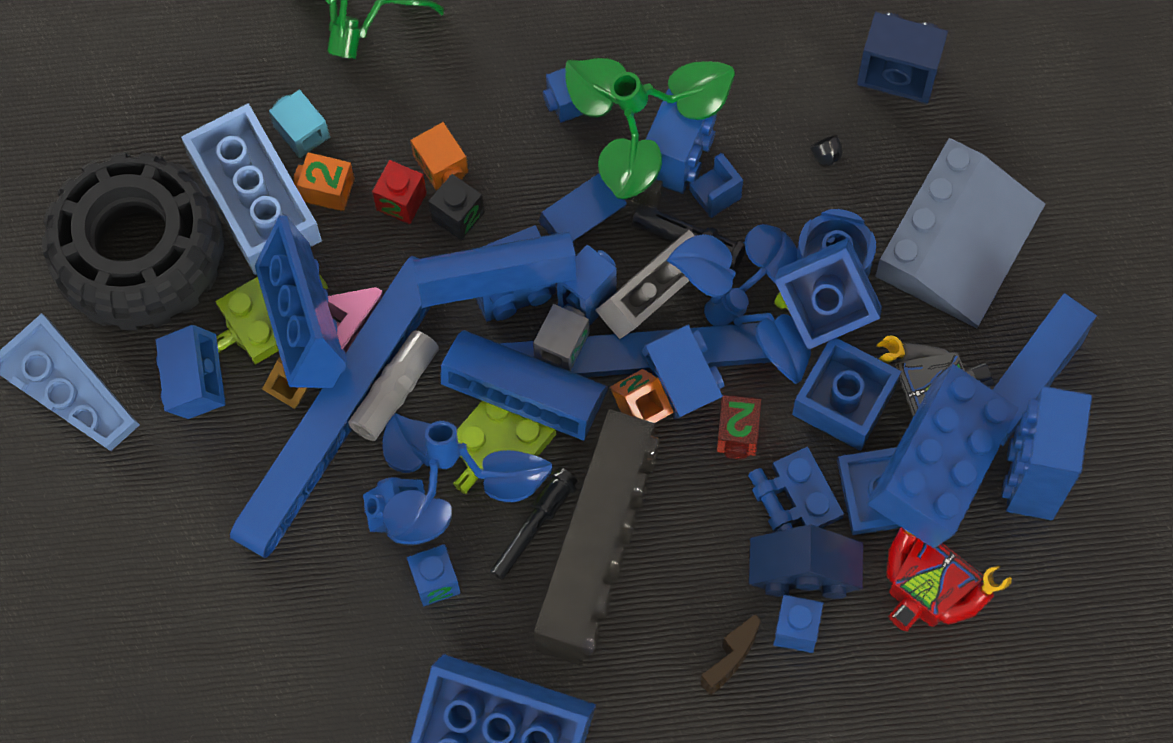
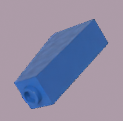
(1045, 355)

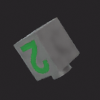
(561, 336)

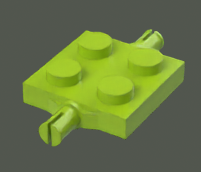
(248, 321)
(494, 430)

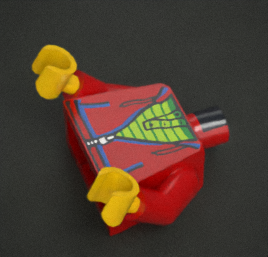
(935, 583)

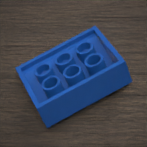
(489, 707)

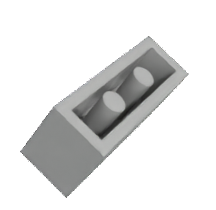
(644, 292)

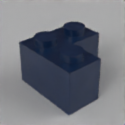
(806, 561)

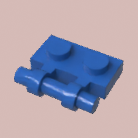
(805, 489)

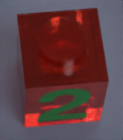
(738, 426)

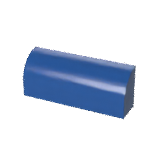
(495, 269)
(522, 384)

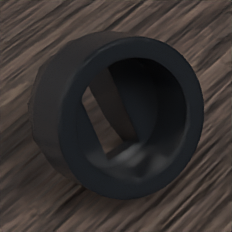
(827, 150)

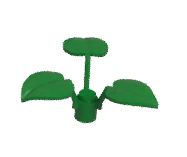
(346, 32)
(597, 83)

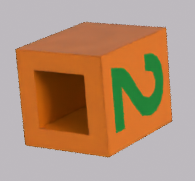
(439, 155)
(324, 181)
(642, 397)

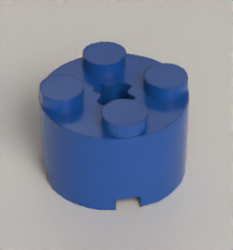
(834, 227)

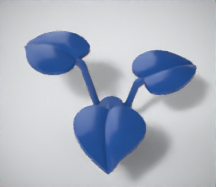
(707, 266)
(410, 443)

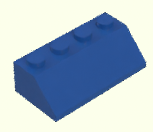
(299, 309)

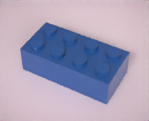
(1046, 453)
(943, 456)

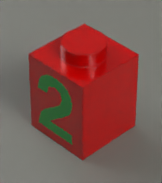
(399, 192)

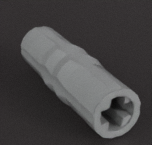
(393, 385)

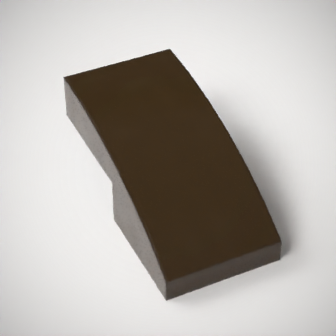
(737, 646)

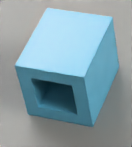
(299, 123)

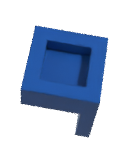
(718, 187)

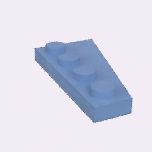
(60, 379)

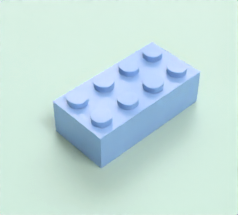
(247, 180)

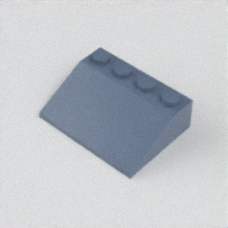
(960, 234)

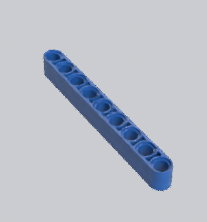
(326, 421)

